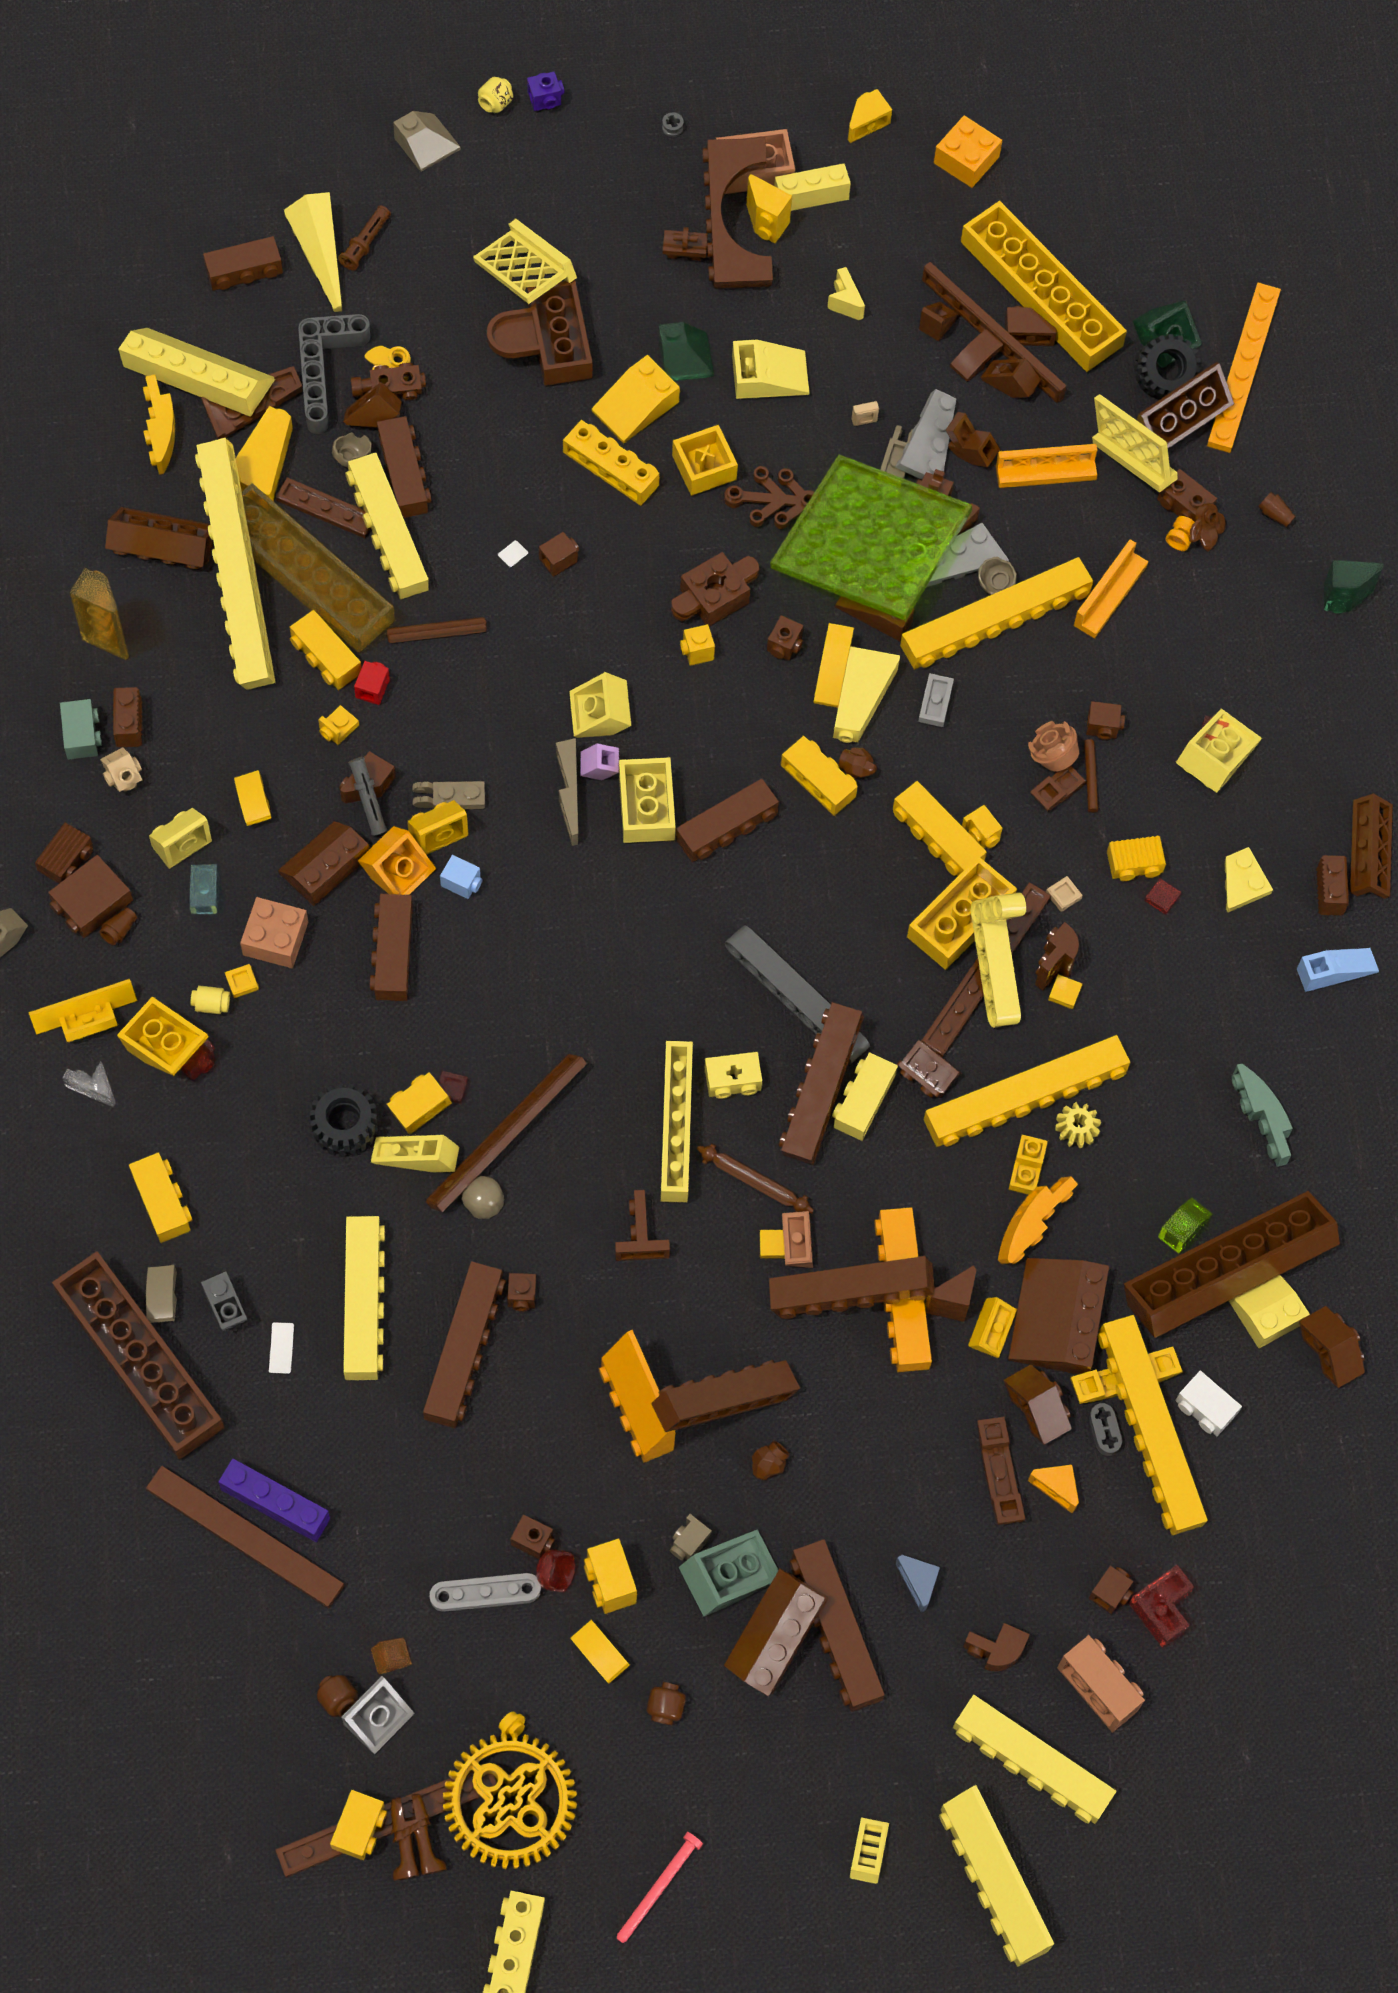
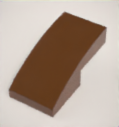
(976, 354)
(1058, 788)

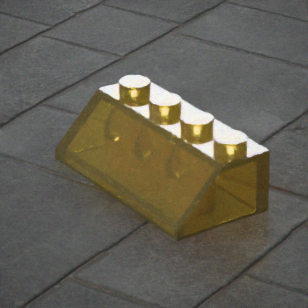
(98, 613)

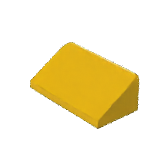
(992, 1327)

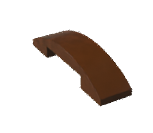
(999, 1471)

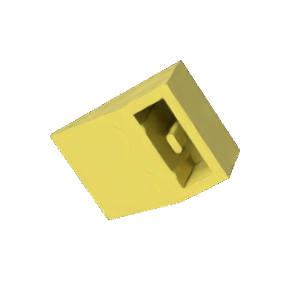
(768, 370)

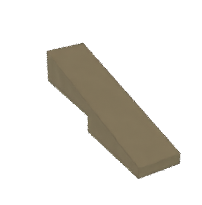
(568, 797)

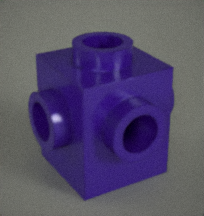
(544, 91)

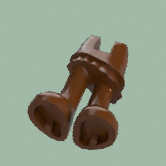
(403, 1829)

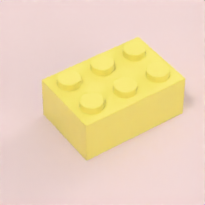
(647, 800)

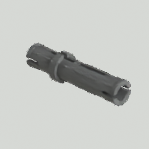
(364, 785)

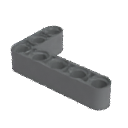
(314, 364)

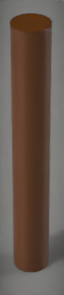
(1091, 779)

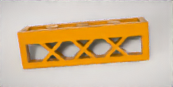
(1047, 467)
(1110, 591)

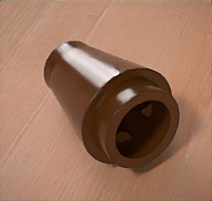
(1276, 509)
(116, 928)

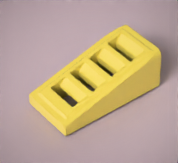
(866, 1868)

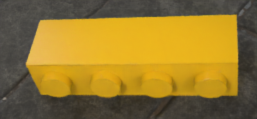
(937, 829)

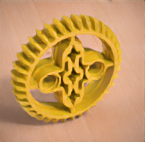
(487, 1794)

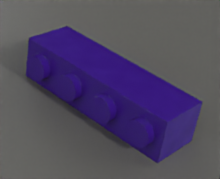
(274, 1500)

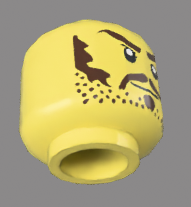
(495, 95)

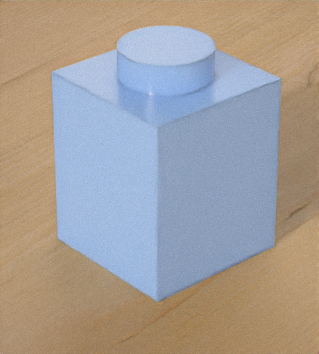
(461, 877)

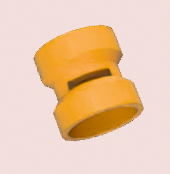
(1179, 536)

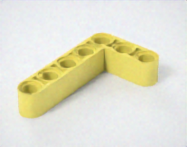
(995, 955)

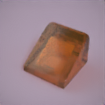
(390, 1655)

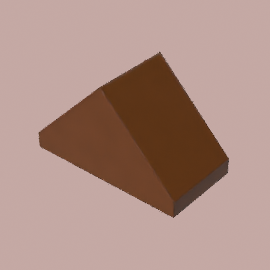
(937, 320)

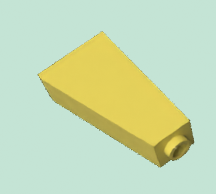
(864, 685)

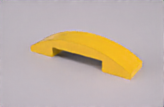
(1102, 1385)

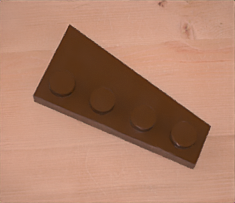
(228, 421)

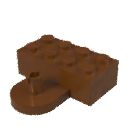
(547, 328)

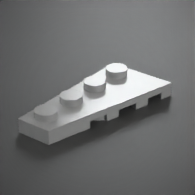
(929, 437)
(967, 554)

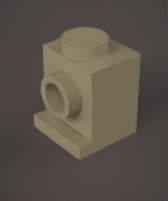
(690, 1539)

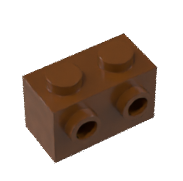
(1185, 496)

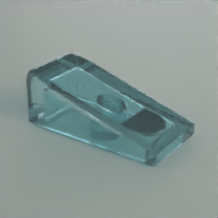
(203, 889)

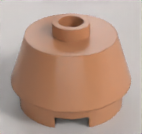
(1055, 746)

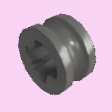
(668, 129)

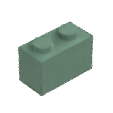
(79, 729)

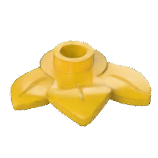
(384, 356)

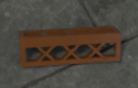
(1367, 844)

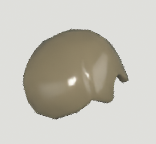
(350, 448)
(996, 575)
(483, 1197)

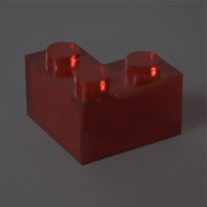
(1157, 1604)

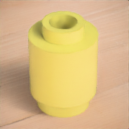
(210, 1000)

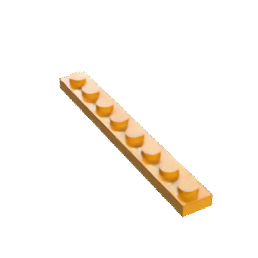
(1244, 365)

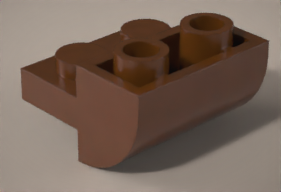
(1058, 956)

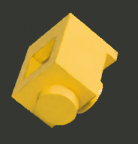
(983, 827)

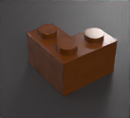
(1335, 1345)
(1040, 1403)

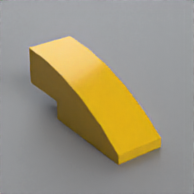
(833, 665)

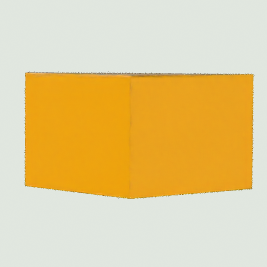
(1057, 1484)

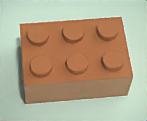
(778, 157)
(1101, 1683)

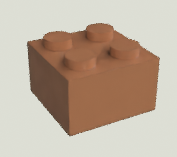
(274, 932)

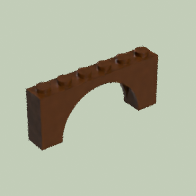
(731, 263)

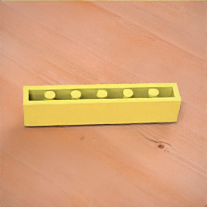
(388, 526)
(676, 1121)
(362, 1298)
(1033, 1759)

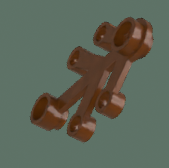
(775, 498)

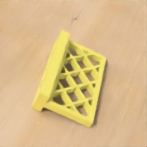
(538, 252)
(1132, 445)

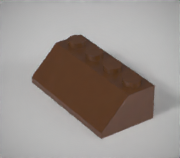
(1188, 406)
(159, 537)
(775, 1632)

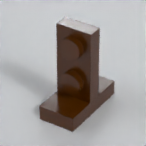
(639, 1246)

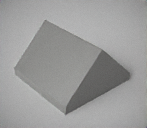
(377, 1715)

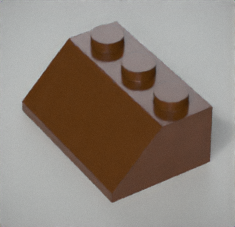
(325, 862)

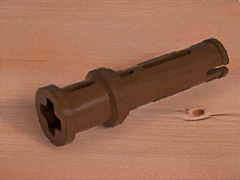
(360, 244)

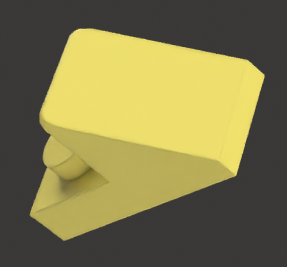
(847, 299)

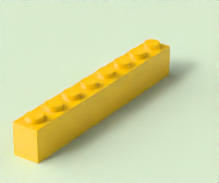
(996, 613)
(1027, 1091)
(1152, 1425)

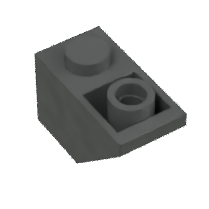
(223, 1301)

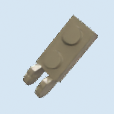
(894, 453)
(467, 794)

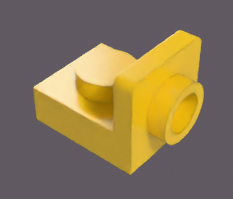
(337, 725)

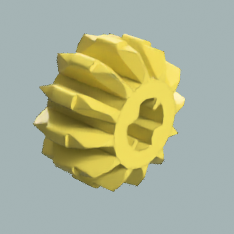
(1081, 1116)

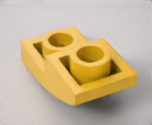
(252, 798)
(1028, 1164)
(600, 1651)

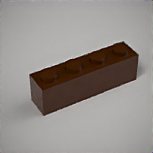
(402, 466)
(727, 820)
(393, 947)

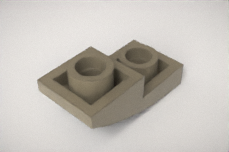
(160, 1294)

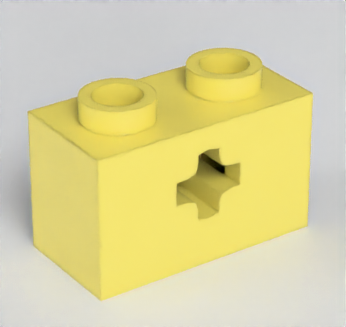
(746, 1070)

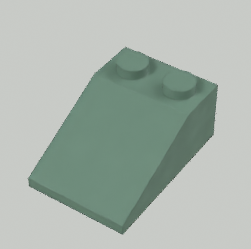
(729, 1572)

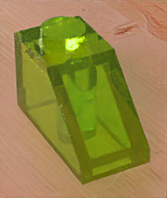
(1184, 1224)

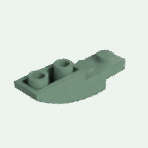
(1262, 1104)

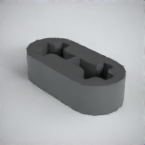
(1099, 1431)

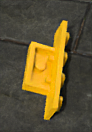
(84, 1013)

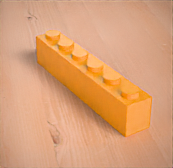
(908, 1316)

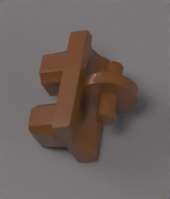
(685, 244)

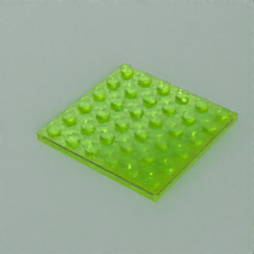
(871, 537)

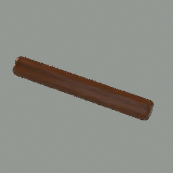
(436, 630)

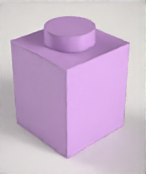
(599, 761)

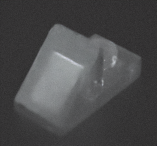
(95, 1087)

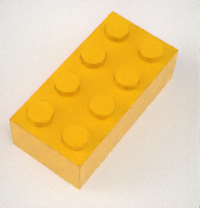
(946, 924)

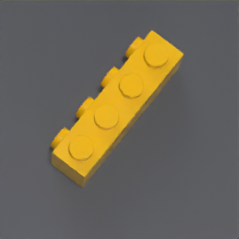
(611, 462)

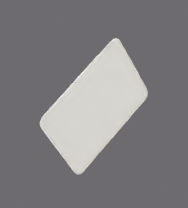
(513, 553)

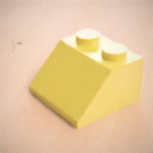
(600, 706)
(181, 837)

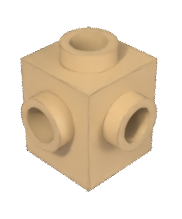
(121, 770)

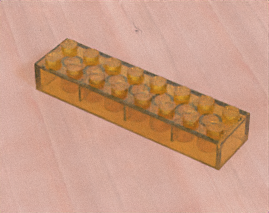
(314, 572)

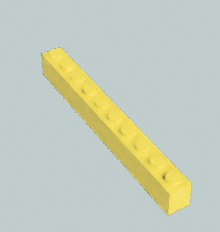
(235, 564)

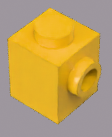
(698, 645)

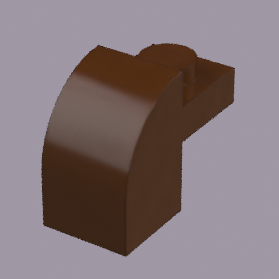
(970, 444)
(1000, 1654)

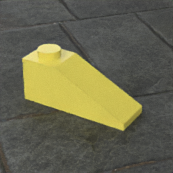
(420, 1153)

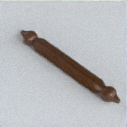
(754, 1179)

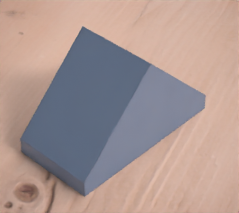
(919, 1579)

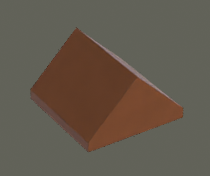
(952, 1297)

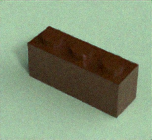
(243, 263)

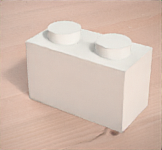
(1208, 1404)

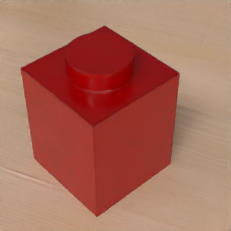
(372, 682)

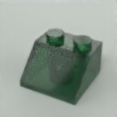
(1349, 584)

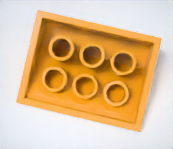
(634, 1392)

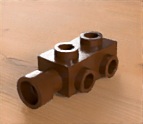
(396, 383)

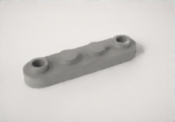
(485, 1592)

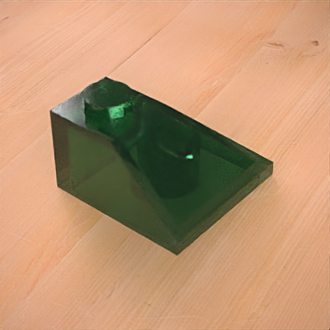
(1167, 320)
(684, 351)

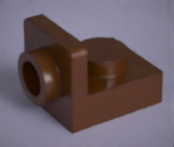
(521, 1291)

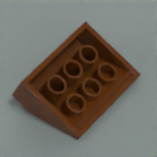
(1059, 1314)

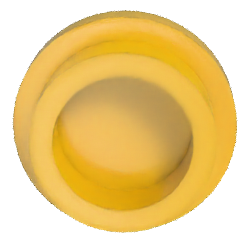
(512, 1724)

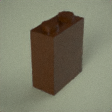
(89, 897)

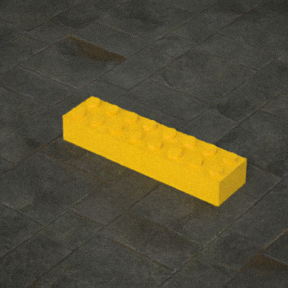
(1044, 285)

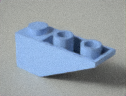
(1335, 967)

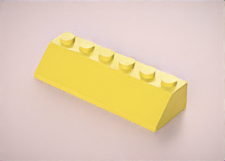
(195, 370)
(996, 1876)

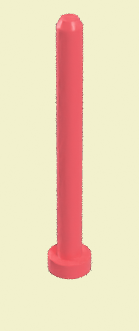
(659, 1886)

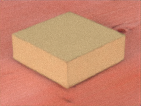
(865, 413)
(1064, 893)

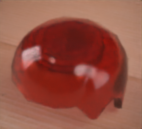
(555, 1570)

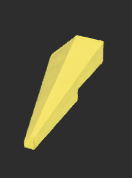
(314, 229)

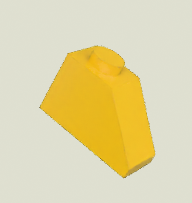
(869, 115)

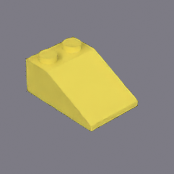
(1218, 759)
(1269, 1310)

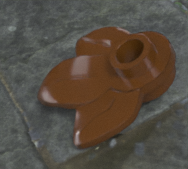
(1207, 526)

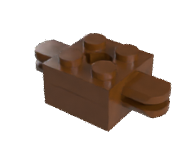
(723, 596)

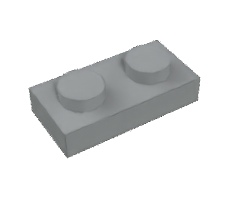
(936, 700)

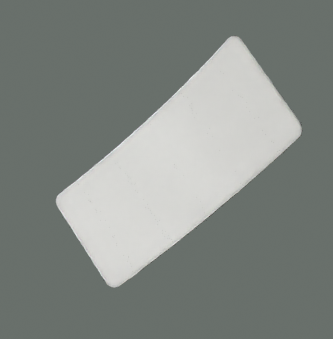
(281, 1347)

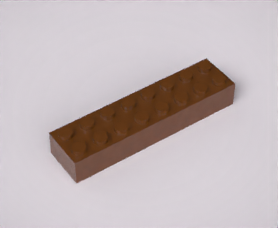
(1231, 1264)
(138, 1355)

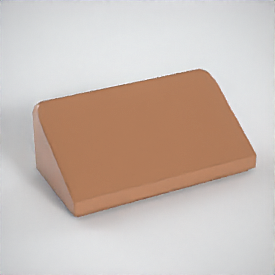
(797, 1239)

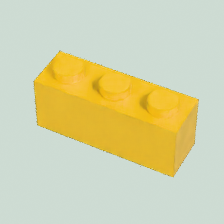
(325, 650)
(819, 775)
(161, 1197)

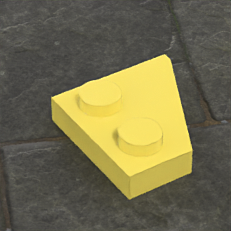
(1244, 880)

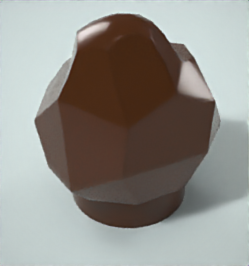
(857, 762)
(769, 1460)

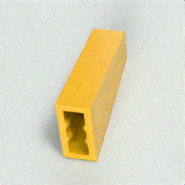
(265, 452)

